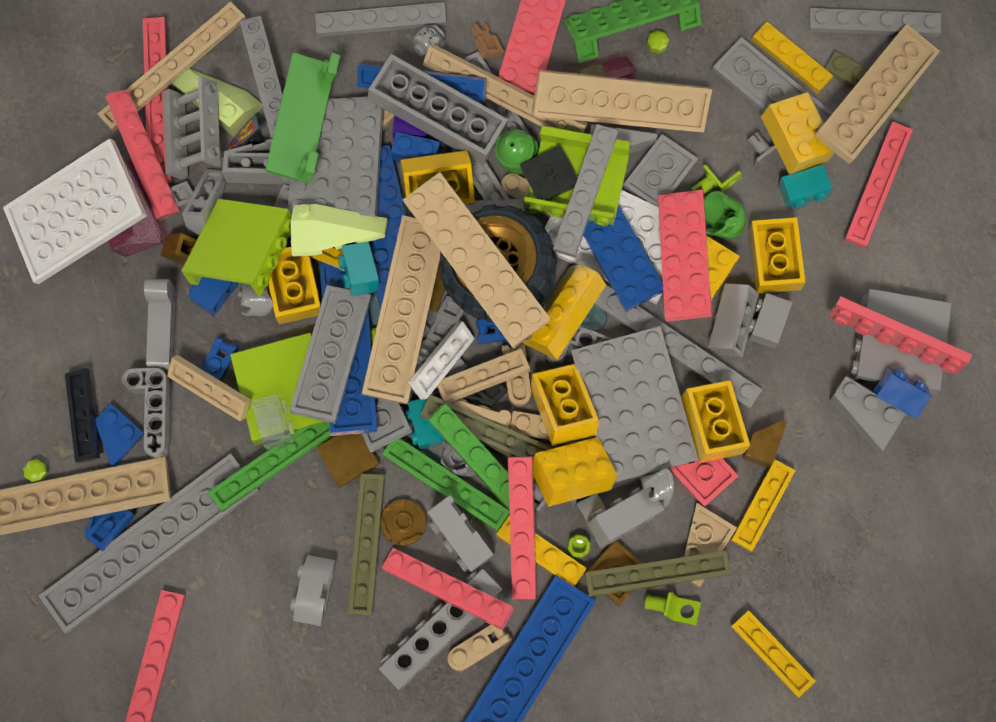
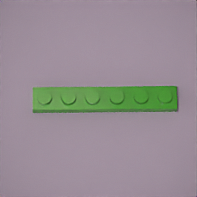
(472, 452)
(268, 466)
(446, 483)

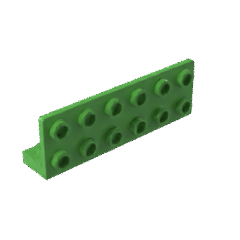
(623, 15)
(301, 117)

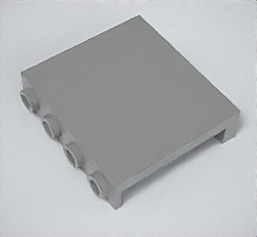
(918, 313)

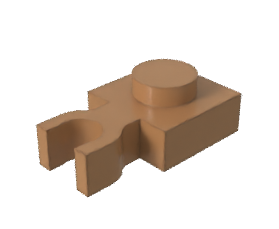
(487, 44)

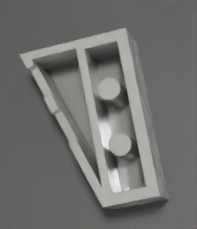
(248, 165)
(869, 415)
(459, 535)

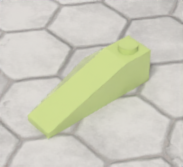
(234, 104)
(324, 227)

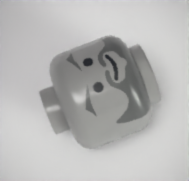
(425, 37)

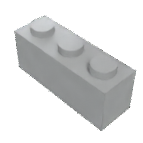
(733, 320)
(624, 516)

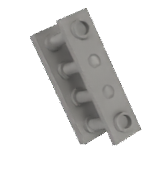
(175, 128)

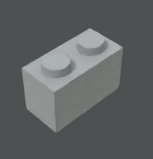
(770, 320)

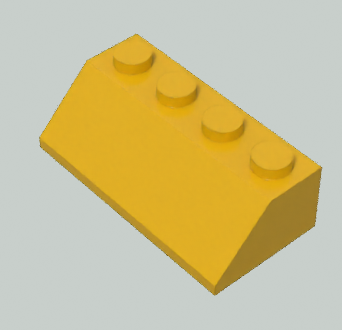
(567, 310)

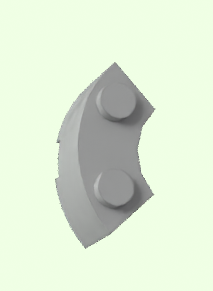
(313, 590)

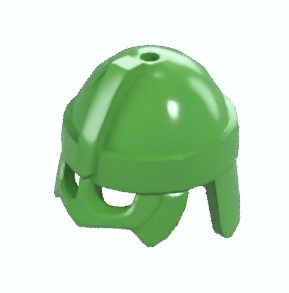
(510, 157)
(725, 215)

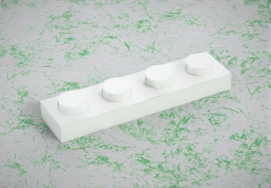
(441, 360)

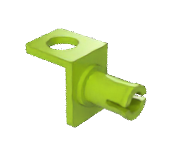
(711, 181)
(672, 607)

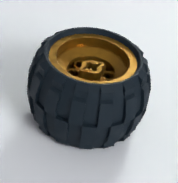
(525, 240)

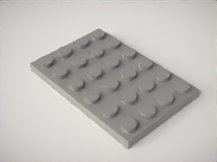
(347, 159)
(636, 403)

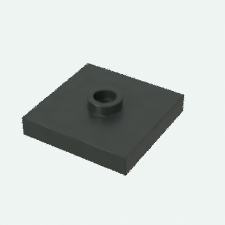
(549, 174)

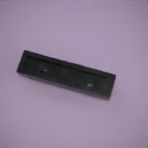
(82, 415)

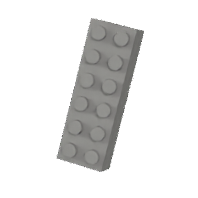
(437, 109)

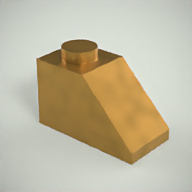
(177, 247)
(765, 445)

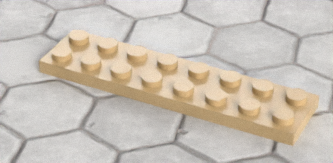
(877, 94)
(621, 101)
(476, 260)
(402, 314)
(84, 495)

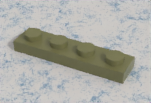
(851, 73)

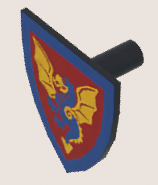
(246, 135)

